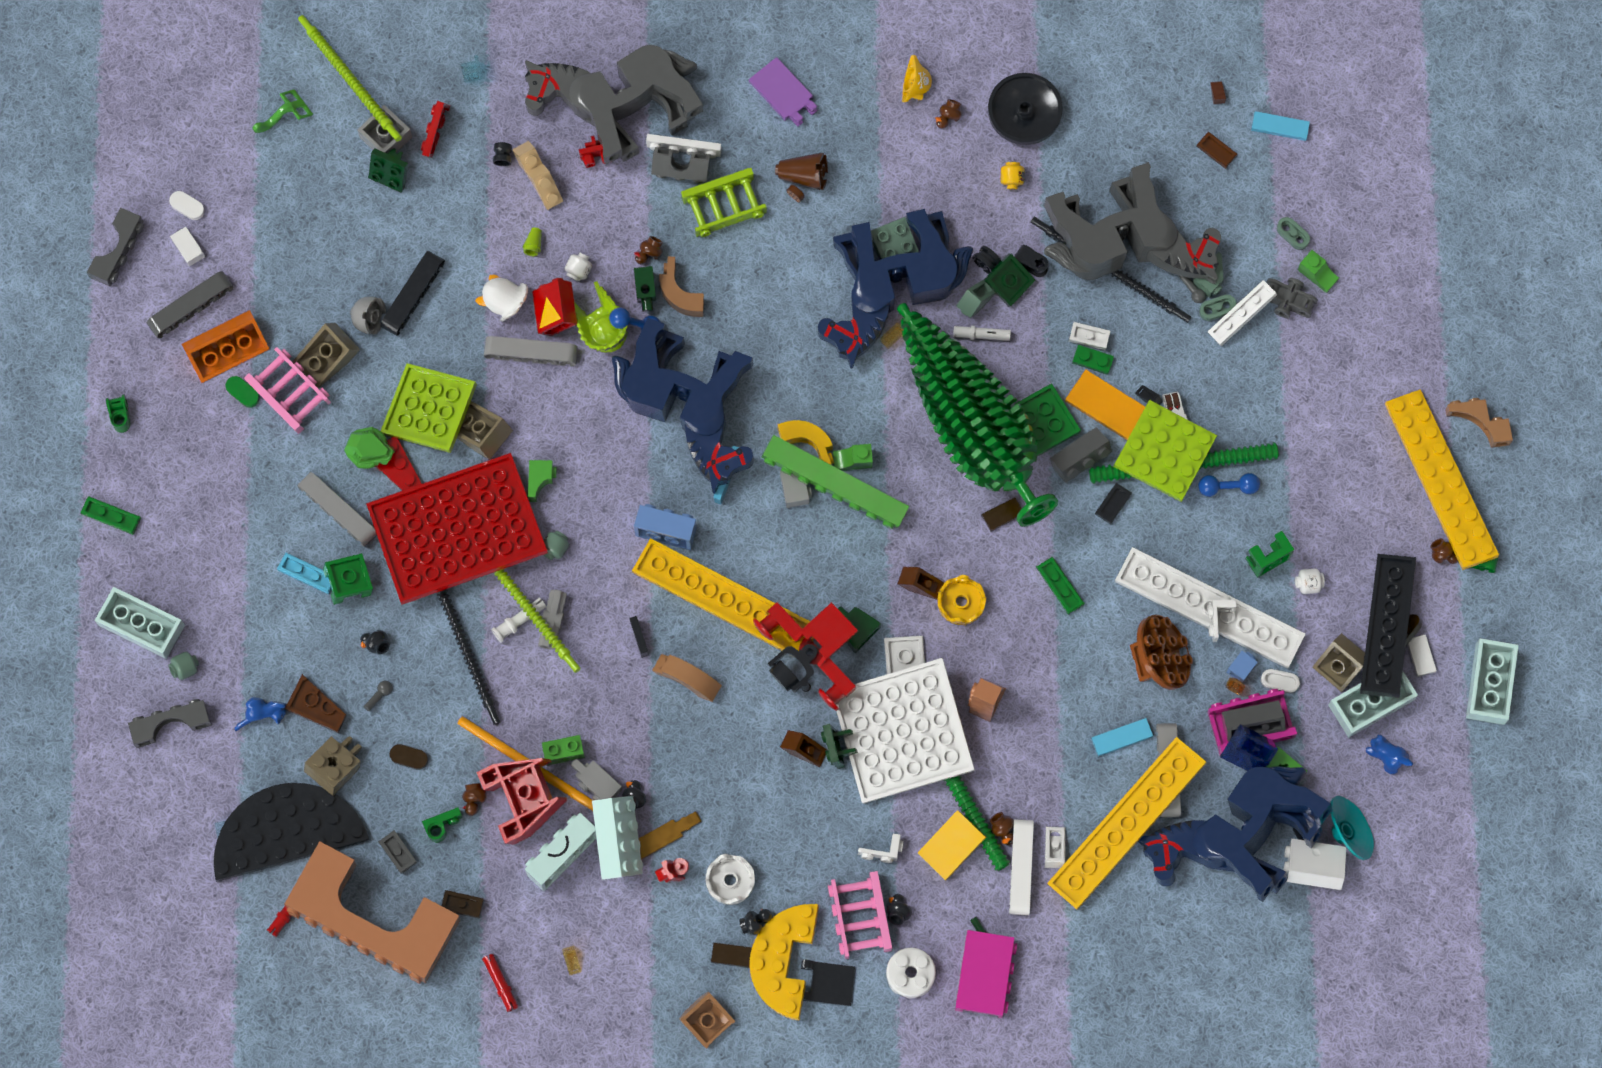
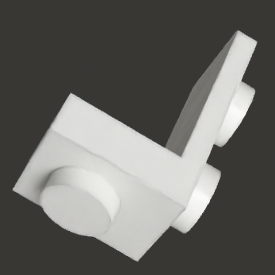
(1224, 604)
(896, 846)

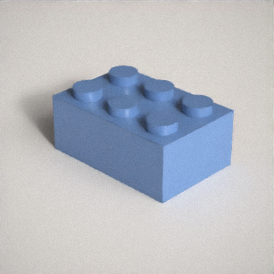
(665, 526)

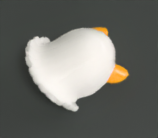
(503, 296)

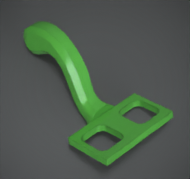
(287, 107)

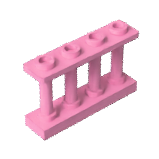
(270, 394)
(875, 902)

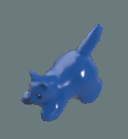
(258, 709)
(1390, 755)

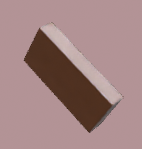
(1216, 150)

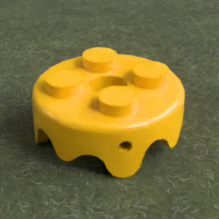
(961, 587)

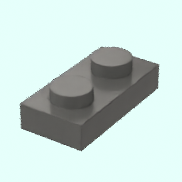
(397, 852)

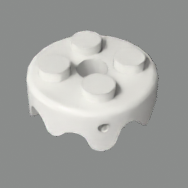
(725, 866)
(907, 986)

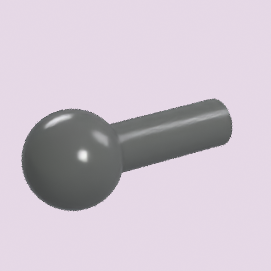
(1197, 295)
(384, 688)

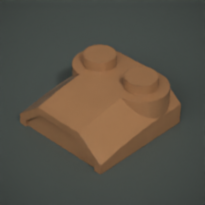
(706, 1019)

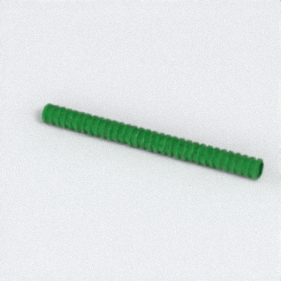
(1212, 459)
(972, 812)

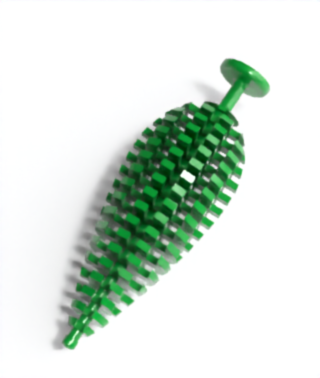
(973, 415)

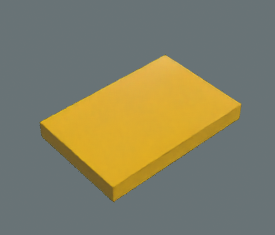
(951, 845)

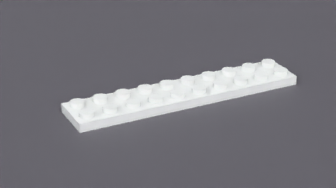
(1191, 600)

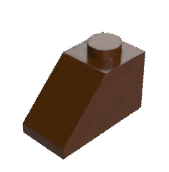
(920, 582)
(803, 747)

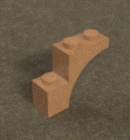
(1476, 411)

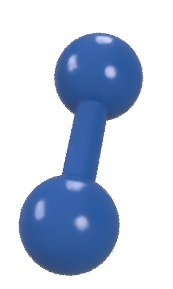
(621, 318)
(1248, 484)

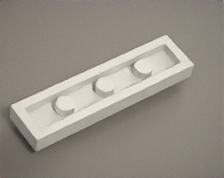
(683, 145)
(1242, 313)

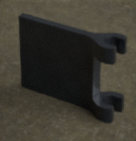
(829, 983)

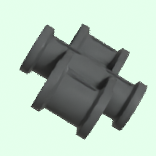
(1295, 300)

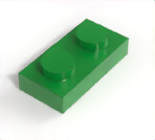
(1092, 359)

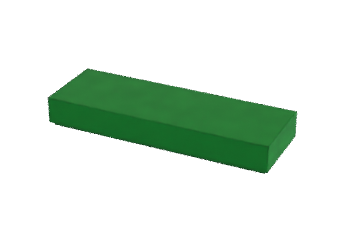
(110, 515)
(1060, 585)

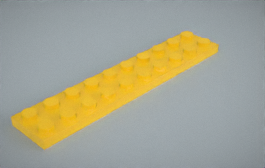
(1441, 479)
(711, 592)
(1126, 823)

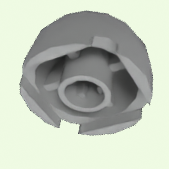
(367, 314)

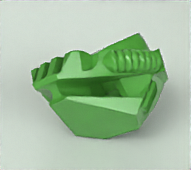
(368, 448)

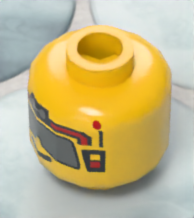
(1012, 175)

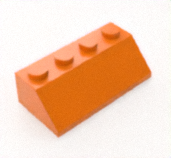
(225, 346)

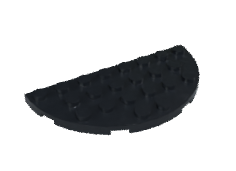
(282, 827)

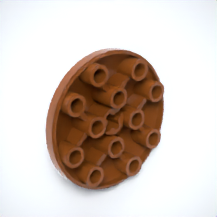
(1159, 655)

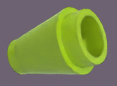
(532, 244)

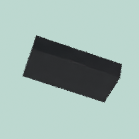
(1113, 503)
(639, 636)

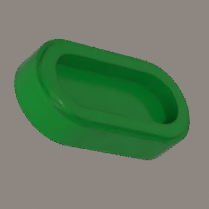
(242, 391)

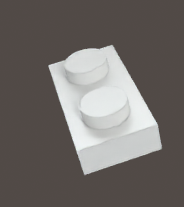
(1089, 336)

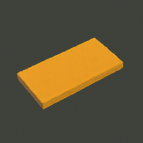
(1105, 404)

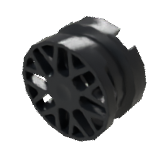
(986, 259)

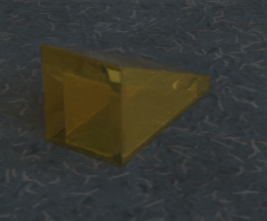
(571, 960)

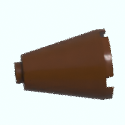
(804, 170)

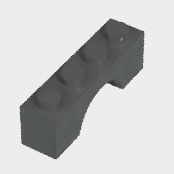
(106, 267)
(146, 729)

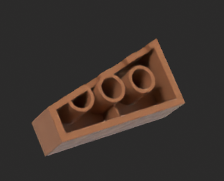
(985, 699)

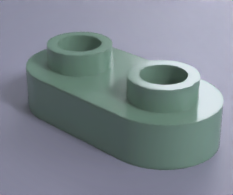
(1295, 231)
(1216, 307)

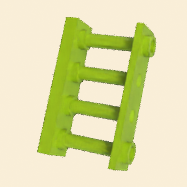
(727, 185)

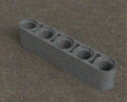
(190, 303)

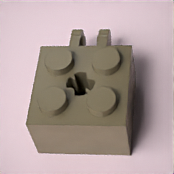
(337, 755)

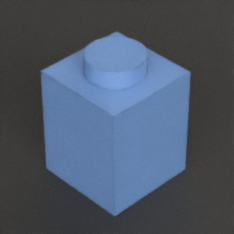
(1242, 666)

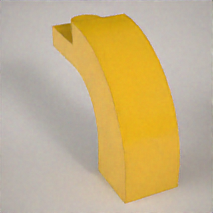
(806, 432)

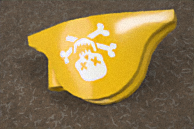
(916, 80)

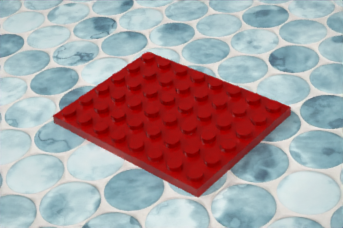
(456, 528)

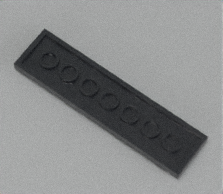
(1388, 625)

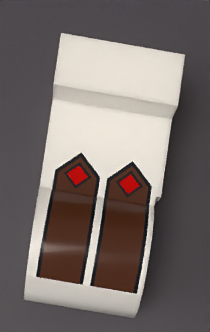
(1173, 403)

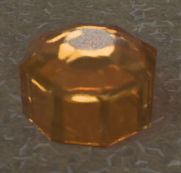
(1235, 686)

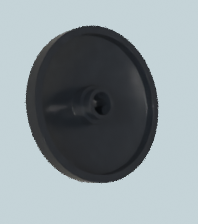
(1025, 108)

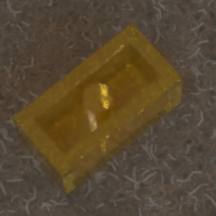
(892, 336)

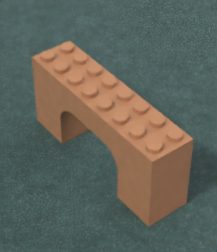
(410, 950)

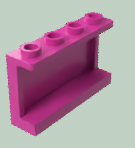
(1216, 710)
(985, 973)

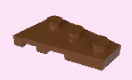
(314, 706)

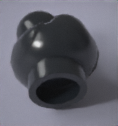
(375, 642)
(634, 789)
(898, 910)
(751, 921)

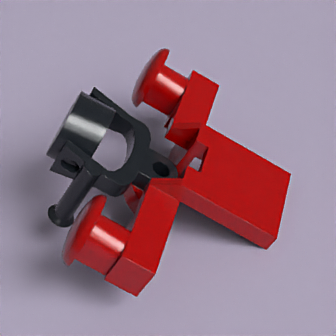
(830, 630)

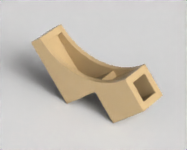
(538, 174)

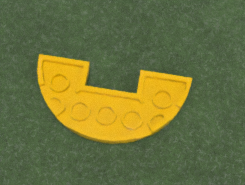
(772, 957)

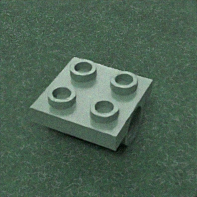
(893, 239)

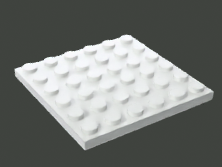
(904, 731)

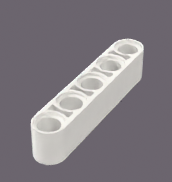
(1021, 867)

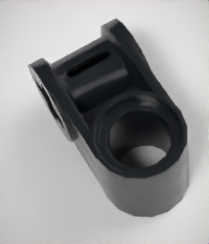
(1031, 259)

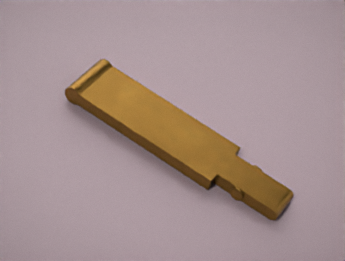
(666, 834)

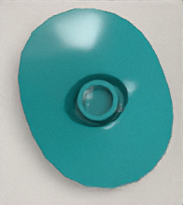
(1351, 828)

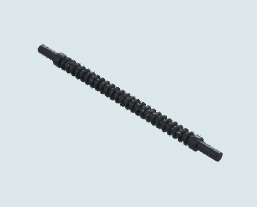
(1170, 307)
(475, 671)

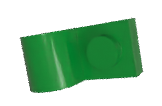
(450, 817)

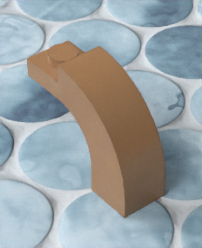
(685, 303)
(687, 675)

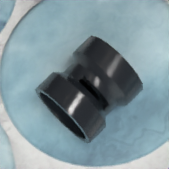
(502, 154)

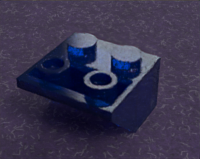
(1249, 749)

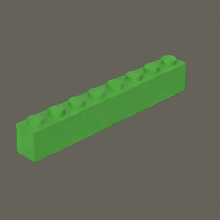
(834, 481)

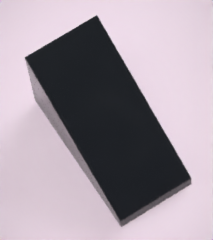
(1147, 394)

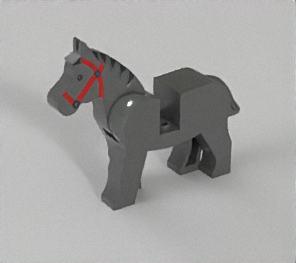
(647, 76)
(1099, 248)

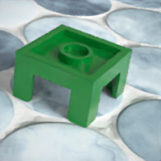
(1281, 553)
(348, 577)

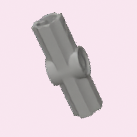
(553, 615)

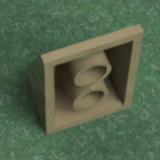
(326, 353)
(483, 430)

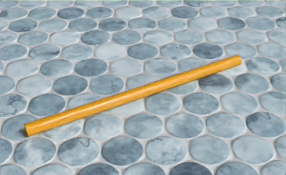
(516, 756)

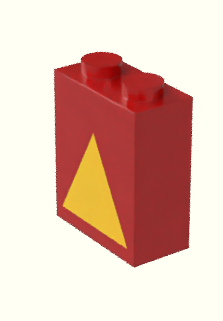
(554, 307)

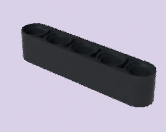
(413, 290)

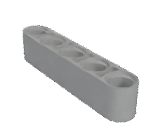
(530, 350)
(337, 508)
(1166, 734)

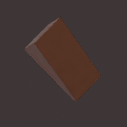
(1218, 93)

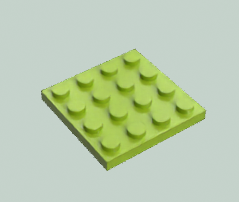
(428, 408)
(1165, 450)

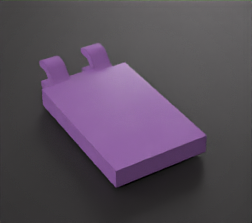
(783, 91)

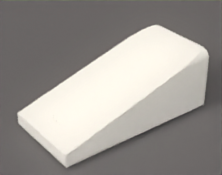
(187, 246)
(1054, 848)

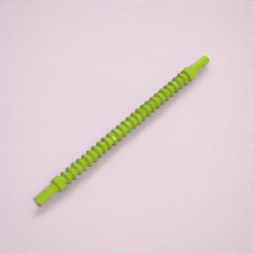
(350, 78)
(564, 653)

